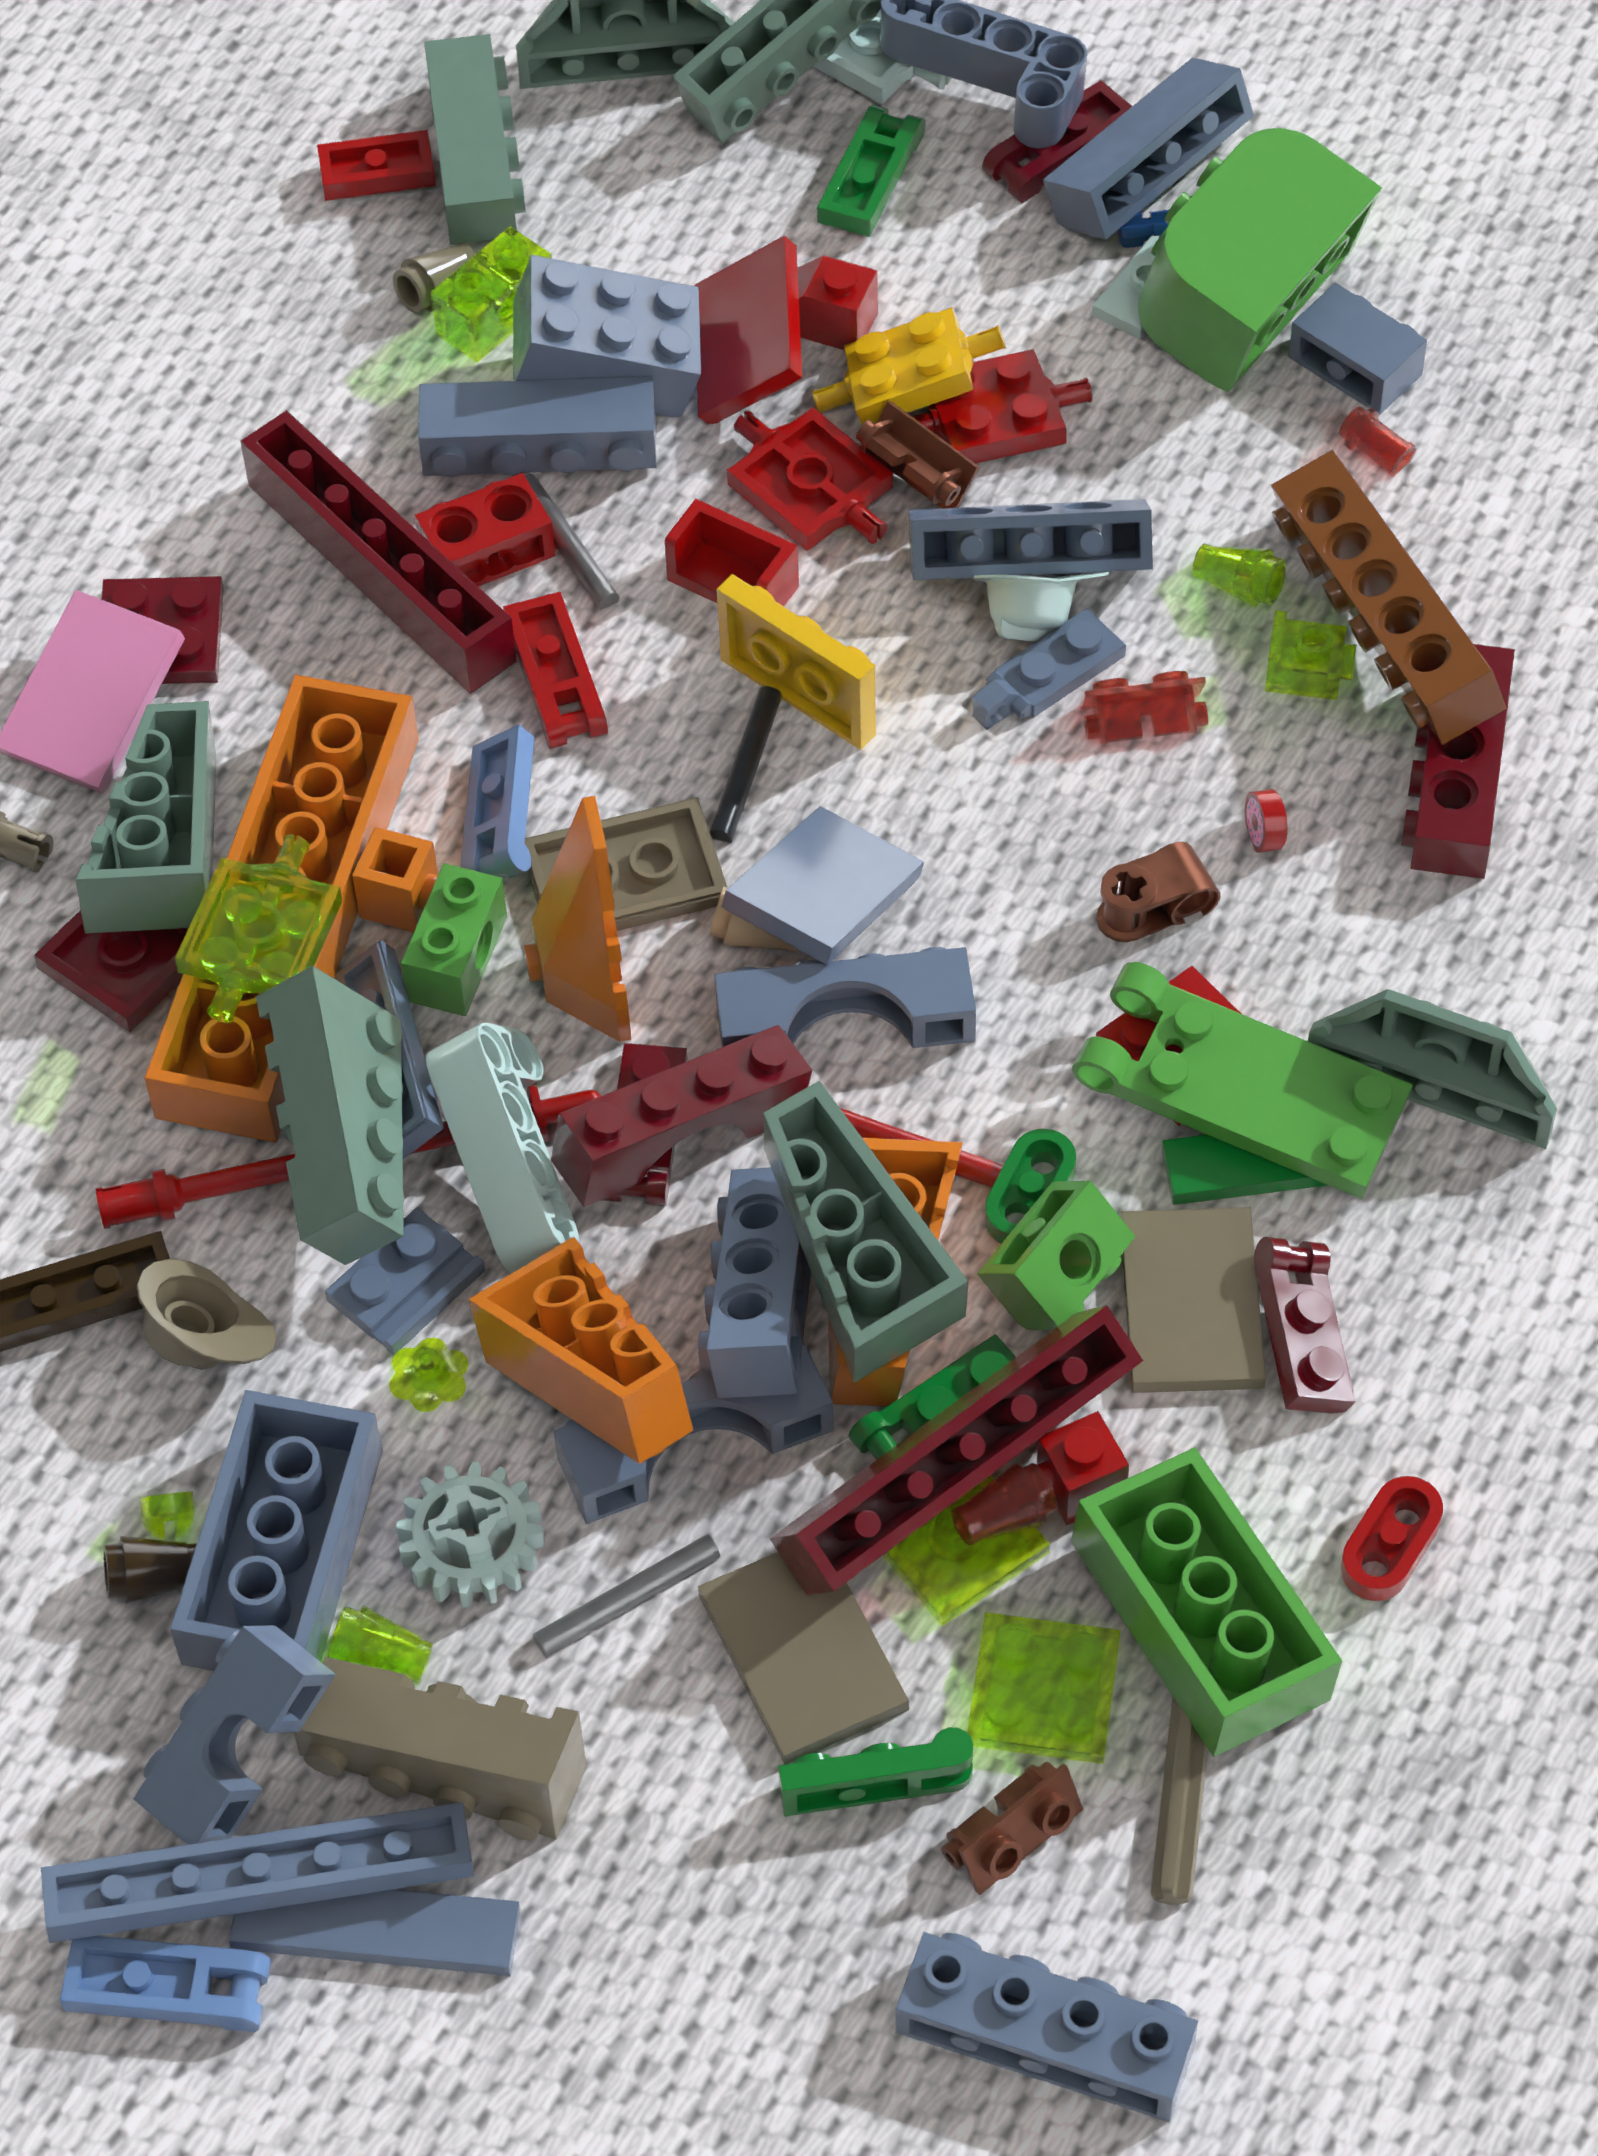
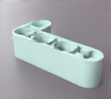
(505, 1158)

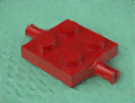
(1007, 411)
(809, 478)

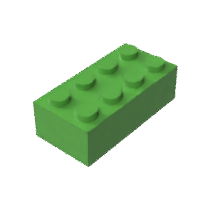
(1205, 1601)

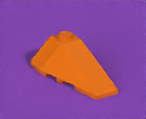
(577, 931)

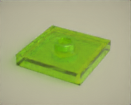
(956, 1576)

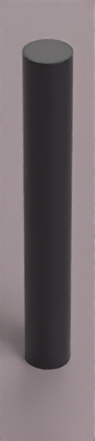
(745, 764)

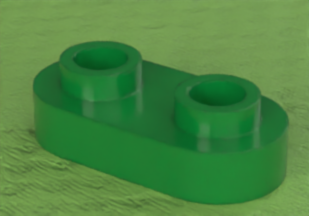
(1020, 1185)

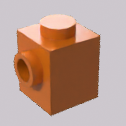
(394, 878)

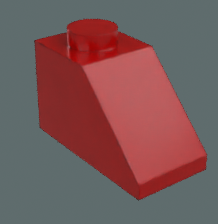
(836, 301)

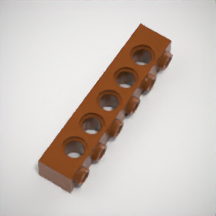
(1388, 598)

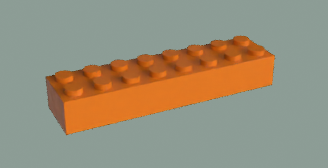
(324, 778)

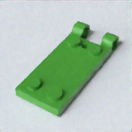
(1247, 1083)

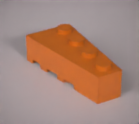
(925, 1177)
(583, 1352)

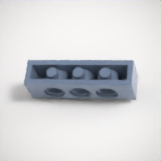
(1030, 539)
(758, 1292)

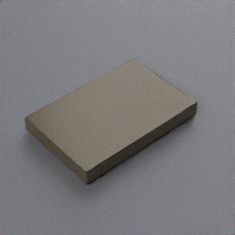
(657, 863)
(1193, 1300)
(802, 1656)

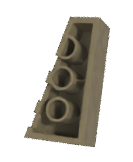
(448, 1747)

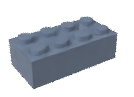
(278, 1525)

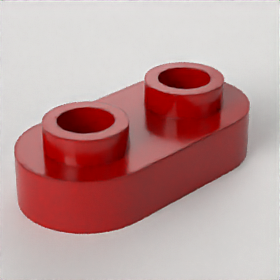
(1388, 1541)

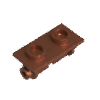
(918, 456)
(1034, 1808)

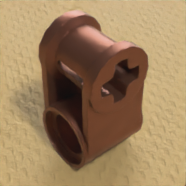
(1158, 890)

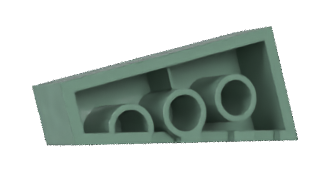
(158, 837)
(339, 1112)
(864, 1241)

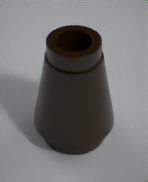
(145, 1567)

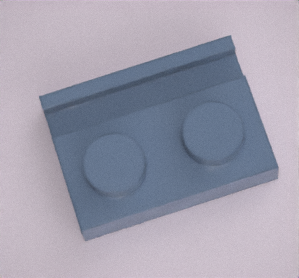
(405, 1282)

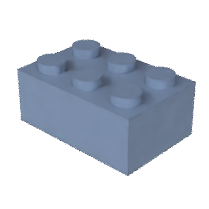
(607, 325)

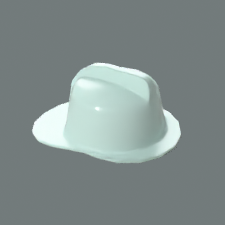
(1029, 605)

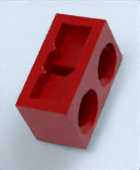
(491, 530)

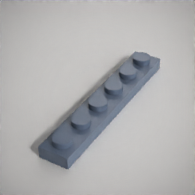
(255, 1872)

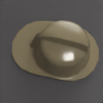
(198, 1318)

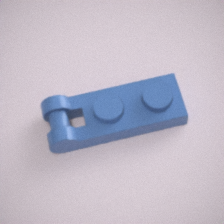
(498, 804)
(164, 1982)

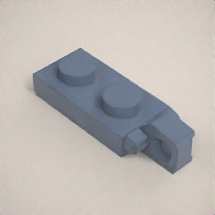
(1048, 670)

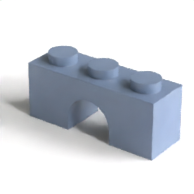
(196, 1778)

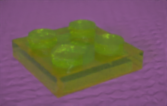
(1044, 1687)

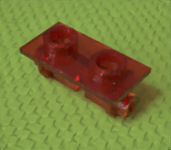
(1167, 700)

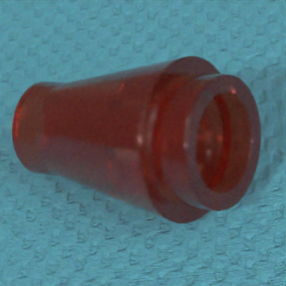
(1008, 1504)

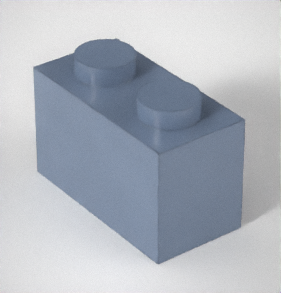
(1357, 348)

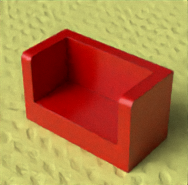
(713, 545)

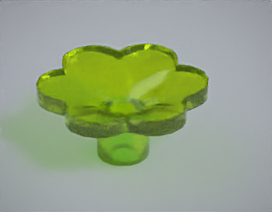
(429, 1374)

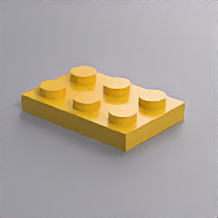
(799, 659)

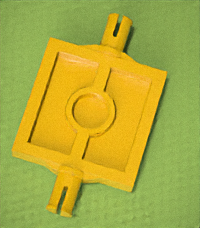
(909, 366)

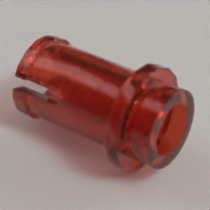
(1376, 440)

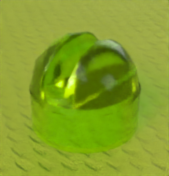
(168, 1507)

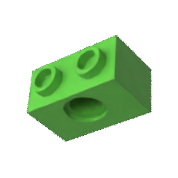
(454, 939)
(1026, 1268)

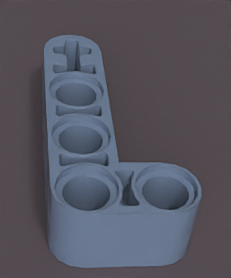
(996, 53)

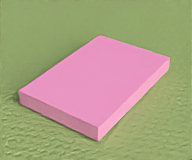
(89, 691)

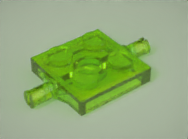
(257, 926)

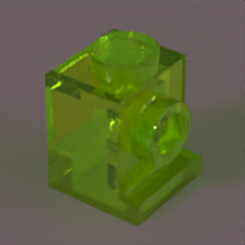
(1308, 658)

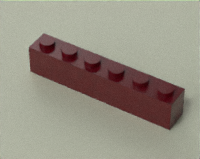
(379, 552)
(955, 1450)

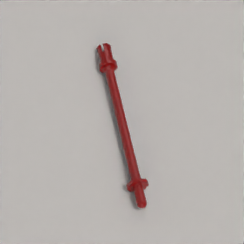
(169, 1193)

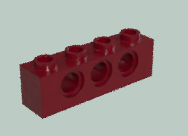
(1458, 777)

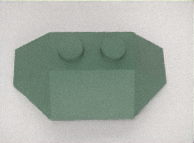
(615, 40)
(1449, 1058)

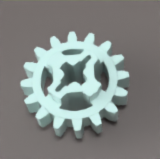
(474, 1503)

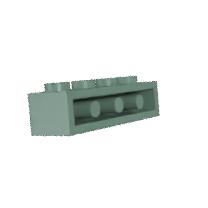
(764, 58)
(471, 138)

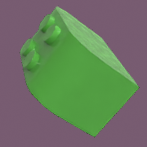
(1251, 250)

